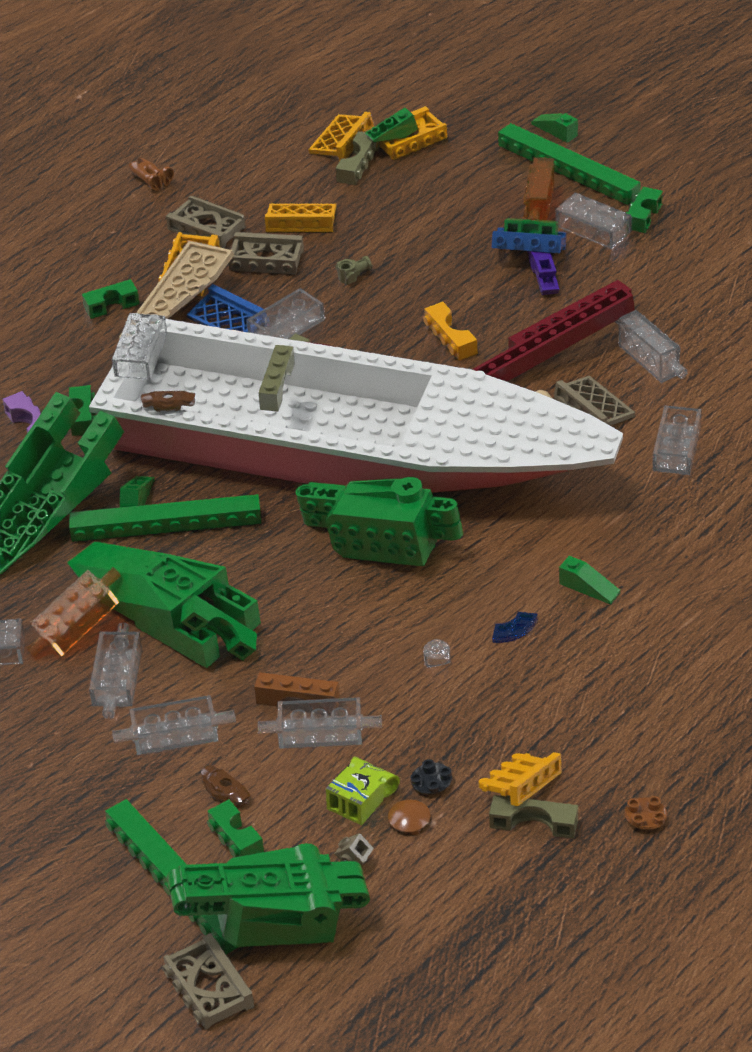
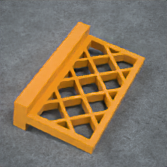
(345, 146)
(295, 222)

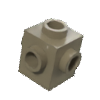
(354, 849)

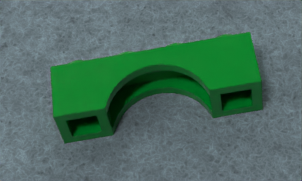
(237, 637)

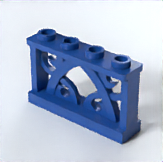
(528, 241)

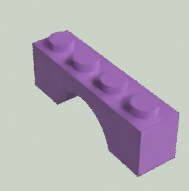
(21, 409)

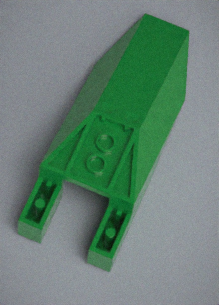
(47, 480)
(158, 585)

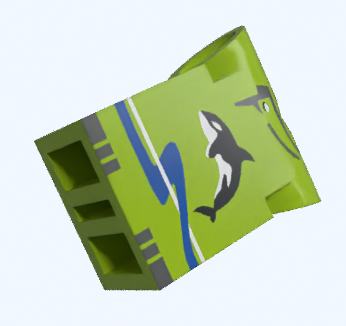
(359, 790)

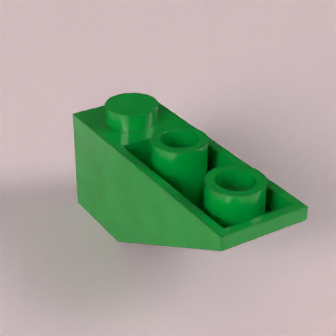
(395, 127)

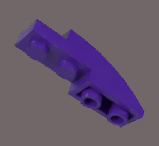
(545, 271)

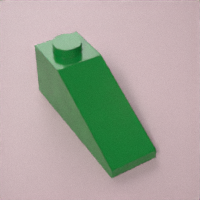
(559, 125)
(136, 491)
(586, 580)

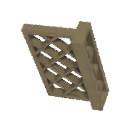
(565, 394)

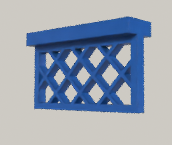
(224, 299)

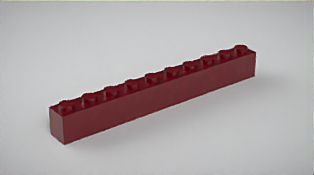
(559, 335)

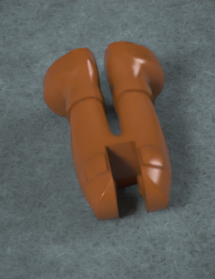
(151, 174)

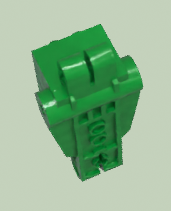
(381, 518)
(271, 895)

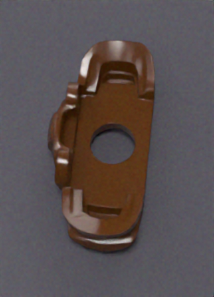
(159, 403)
(235, 792)

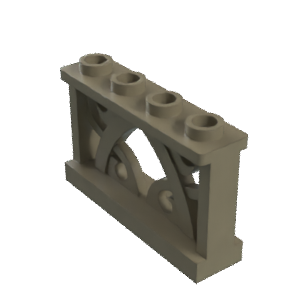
(188, 223)
(279, 244)
(211, 954)

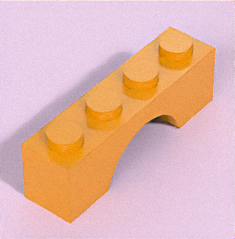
(460, 343)

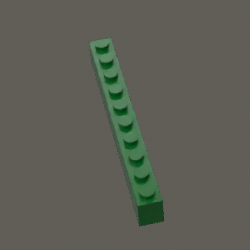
(570, 163)
(165, 518)
(155, 856)

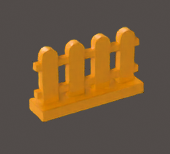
(522, 776)

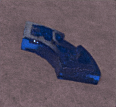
(514, 629)

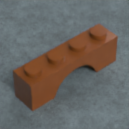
(274, 687)

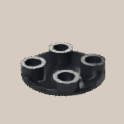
(431, 777)

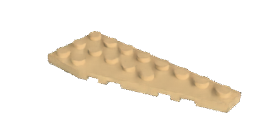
(188, 276)

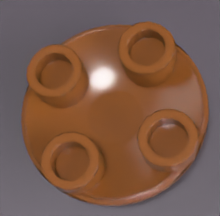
(646, 813)
(409, 816)

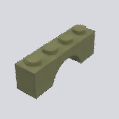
(351, 169)
(279, 366)
(559, 817)

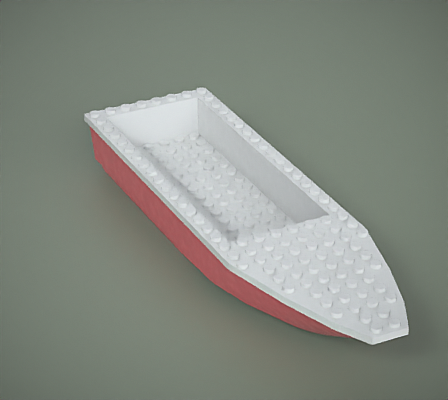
(348, 416)

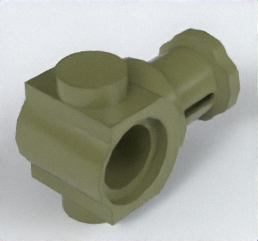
(349, 270)

